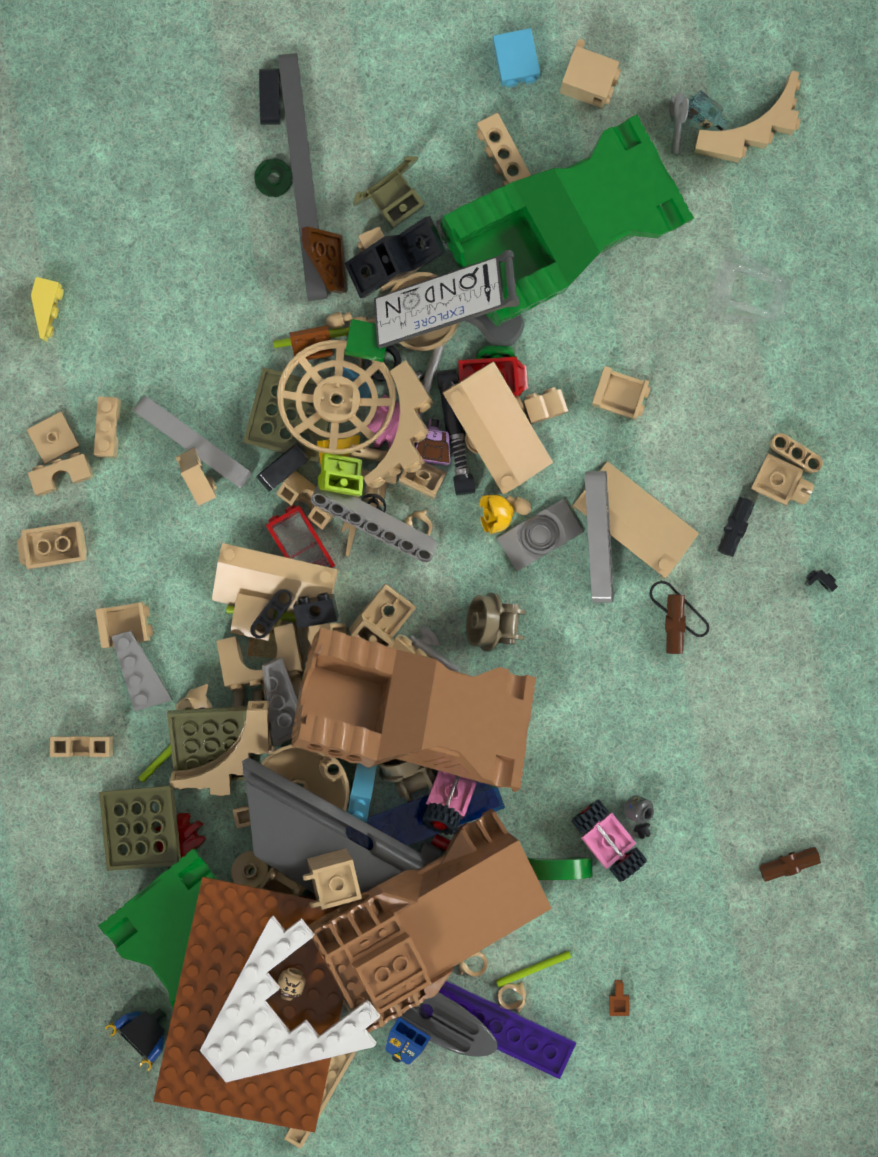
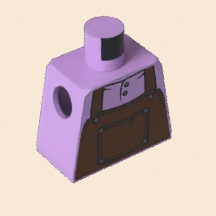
(435, 446)

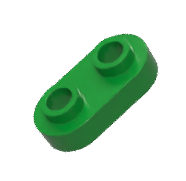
(494, 352)

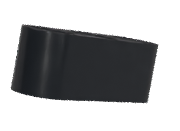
(269, 96)
(283, 466)
(263, 618)

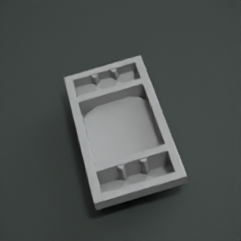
(540, 535)

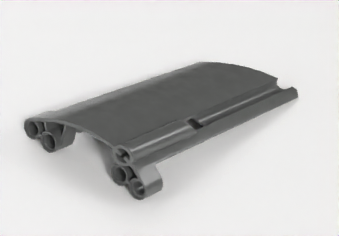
(298, 825)

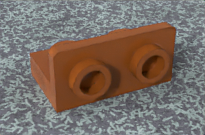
(308, 337)

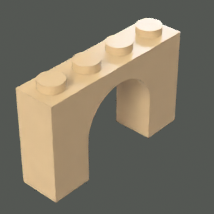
(238, 675)

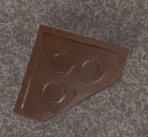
(327, 256)

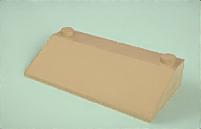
(498, 427)
(643, 523)
(265, 574)

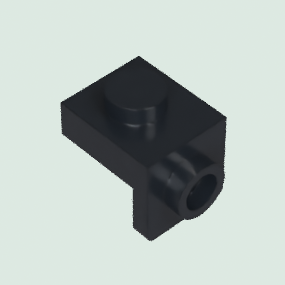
(824, 579)

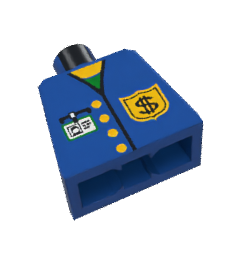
(406, 1042)

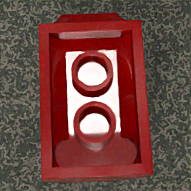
(510, 368)

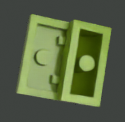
(341, 475)

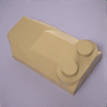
(52, 545)

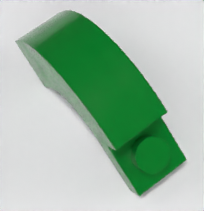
(562, 868)

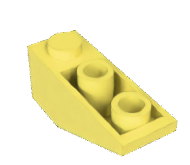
(45, 299)

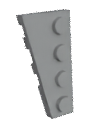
(139, 674)
(281, 701)

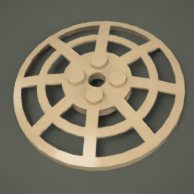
(335, 386)

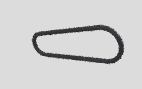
(664, 582)

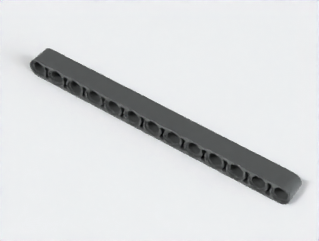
(300, 165)

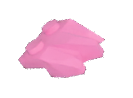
(391, 430)

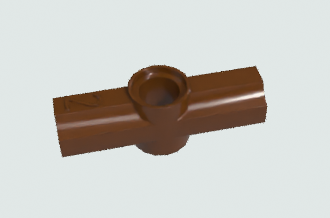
(675, 624)
(790, 864)

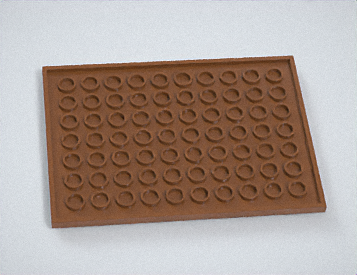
(221, 939)

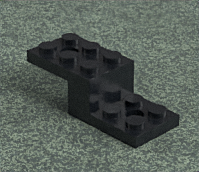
(395, 257)

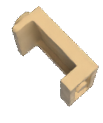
(621, 394)
(123, 619)

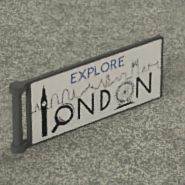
(444, 300)

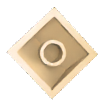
(425, 480)

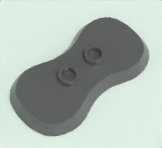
(502, 335)

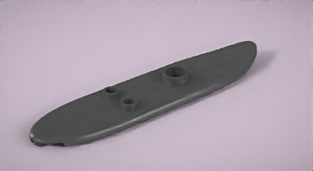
(452, 1027)

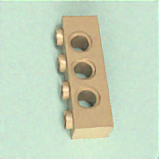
(494, 126)

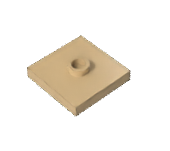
(53, 437)

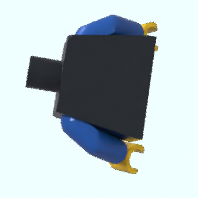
(142, 1033)

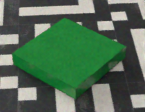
(363, 341)

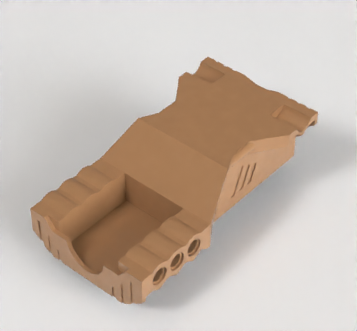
(394, 704)
(423, 922)

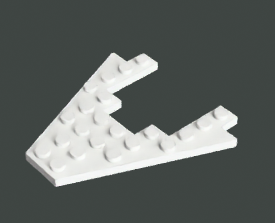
(251, 1036)

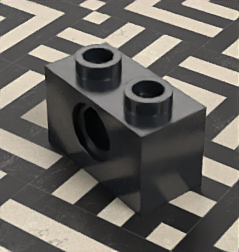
(306, 617)

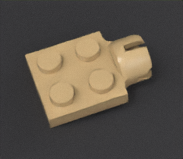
(782, 482)

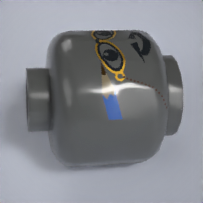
(639, 809)

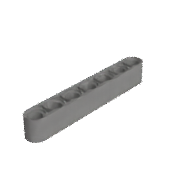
(189, 439)
(376, 523)
(599, 536)

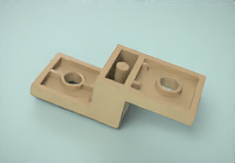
(374, 624)

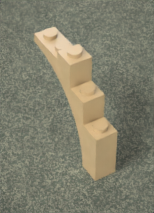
(730, 143)
(410, 429)
(217, 773)

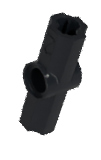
(736, 526)

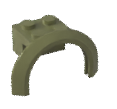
(393, 195)

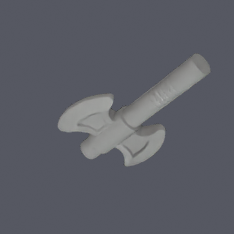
(678, 115)
(429, 638)

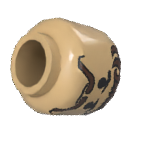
(291, 983)

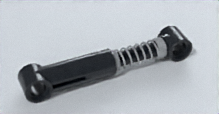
(463, 479)

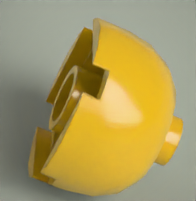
(496, 513)

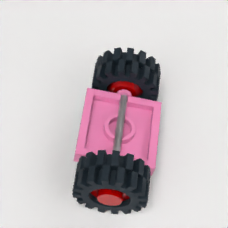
(448, 802)
(609, 840)

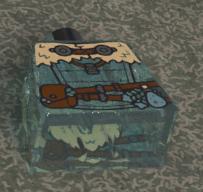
(706, 111)

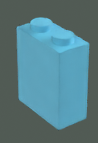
(516, 58)
(362, 791)

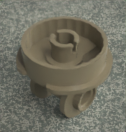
(488, 615)
(406, 776)

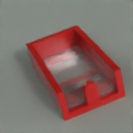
(298, 538)

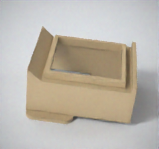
(200, 486)

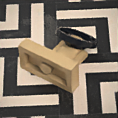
(375, 496)

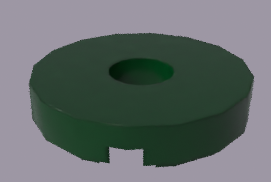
(273, 166)

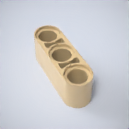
(805, 453)

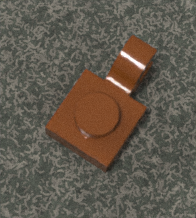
(619, 1001)

